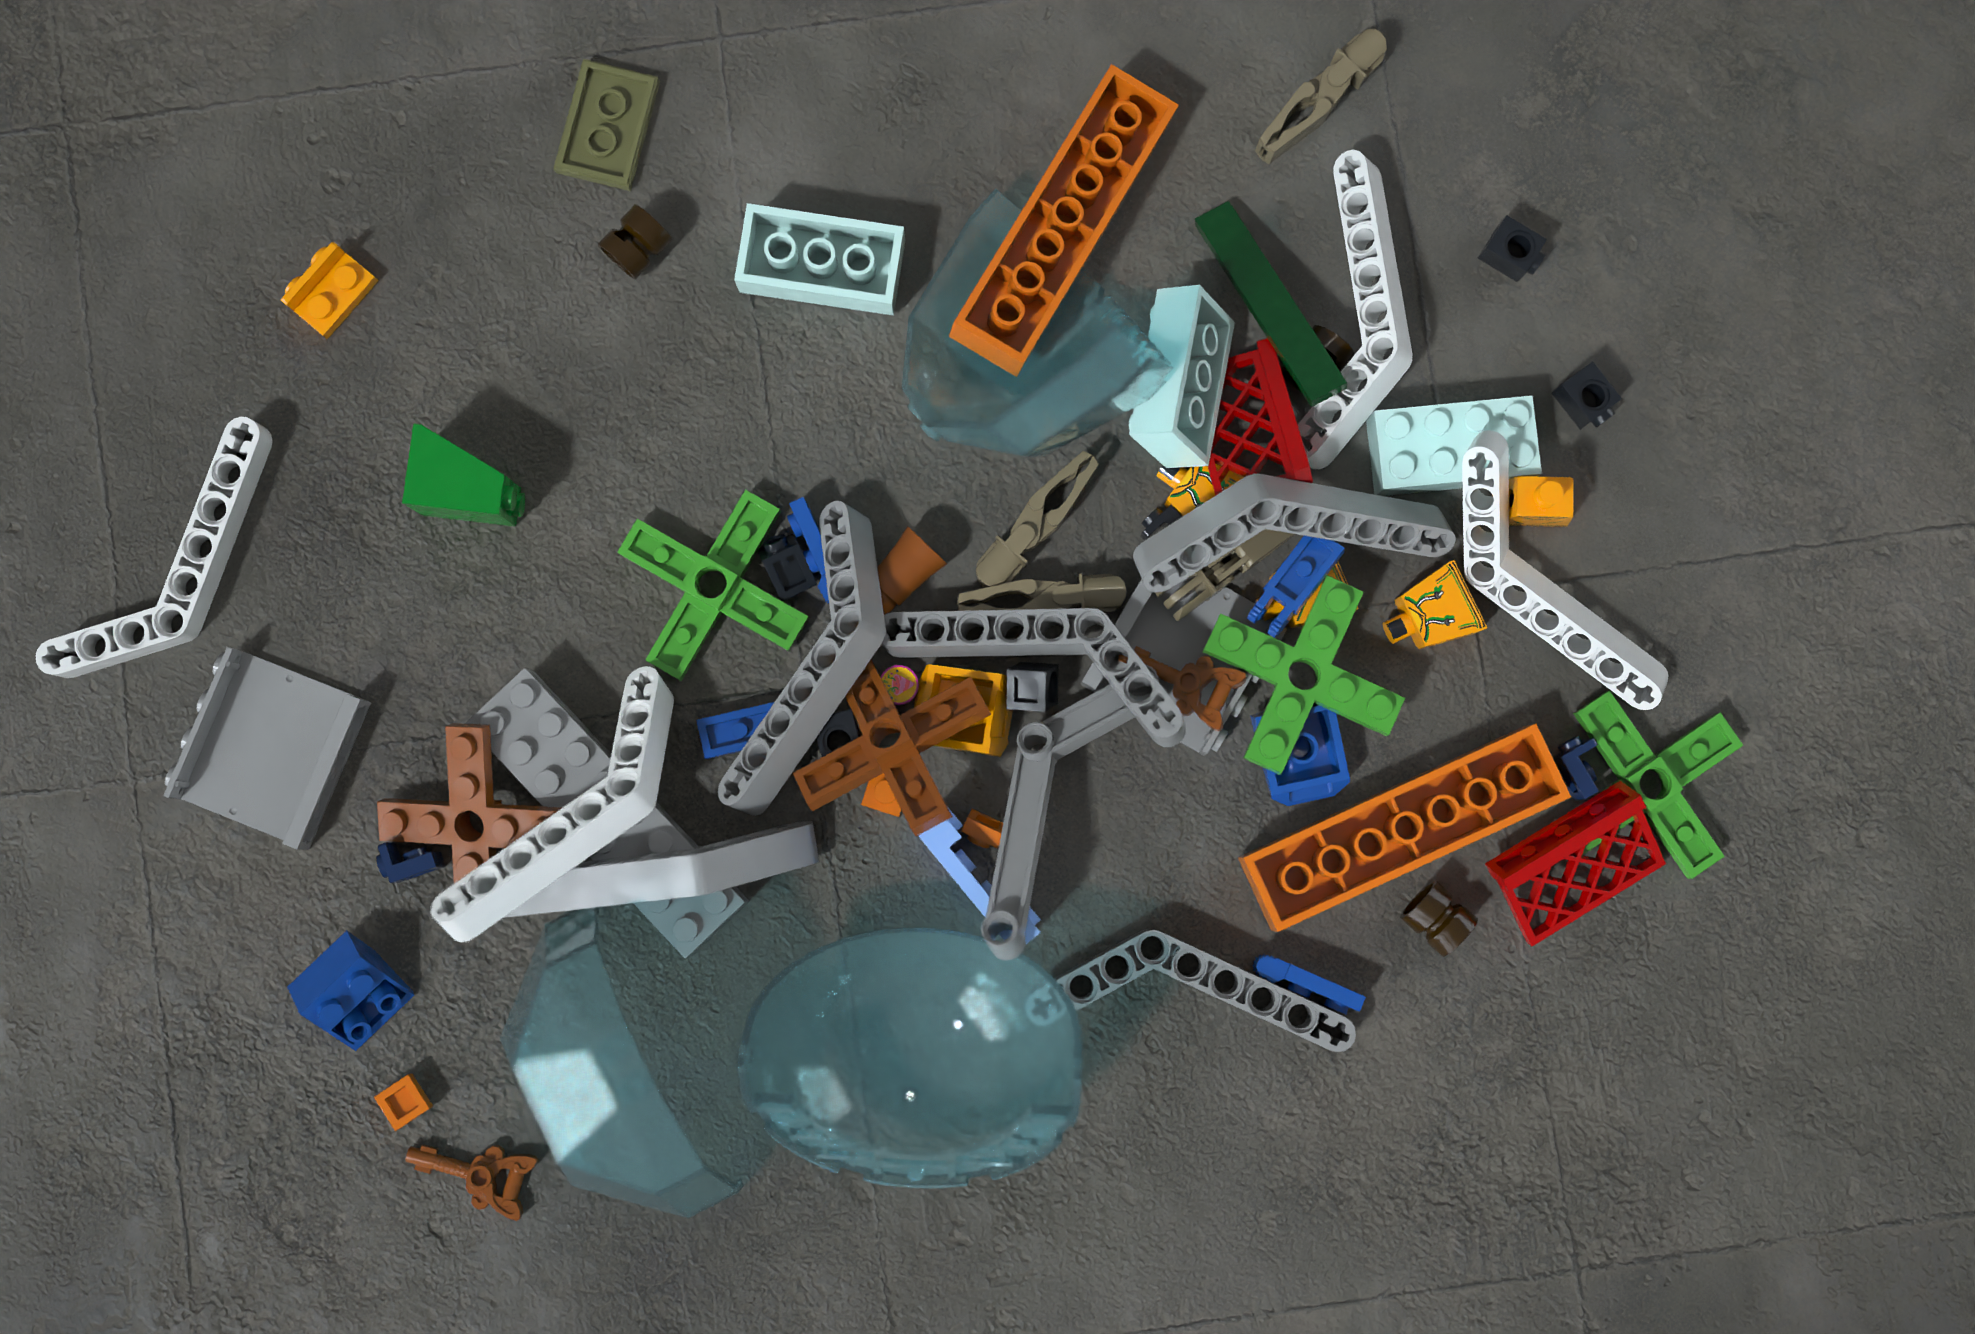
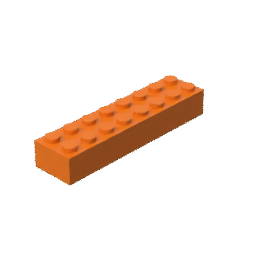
(1063, 220)
(1404, 827)

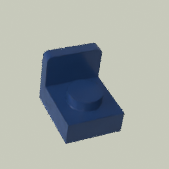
(1576, 774)
(415, 862)

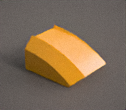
(989, 734)

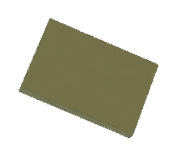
(606, 125)

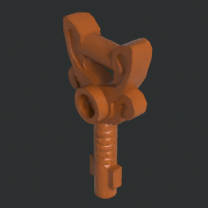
(1190, 683)
(481, 1175)

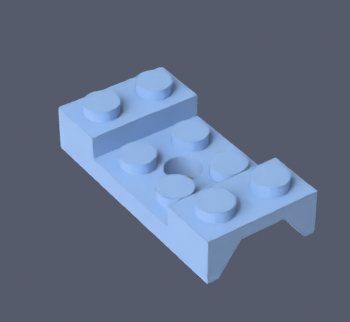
(959, 866)

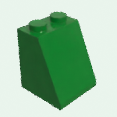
(457, 485)

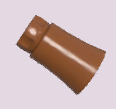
(906, 569)

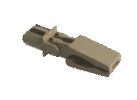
(1349, 66)
(1005, 558)
(1218, 575)
(1092, 591)

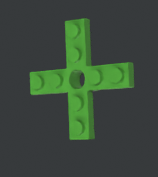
(740, 600)
(1317, 647)
(1676, 766)

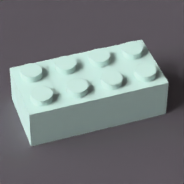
(820, 259)
(1182, 415)
(1426, 444)

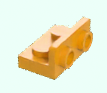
(328, 289)

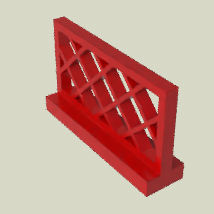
(1281, 422)
(1566, 840)

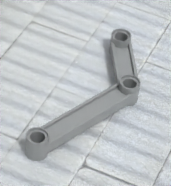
(1028, 807)

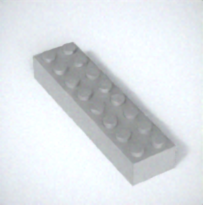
(561, 761)

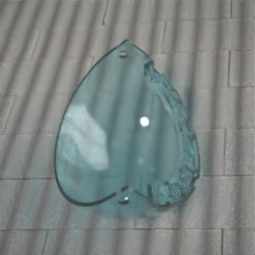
(914, 1059)

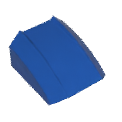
(1316, 763)

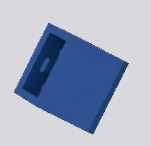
(349, 991)

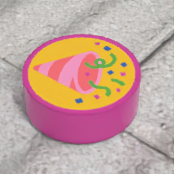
(901, 684)

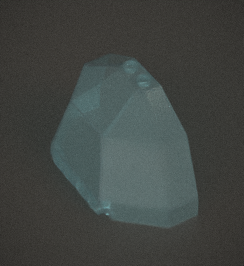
(1078, 377)
(593, 1084)

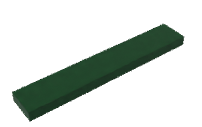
(1270, 304)

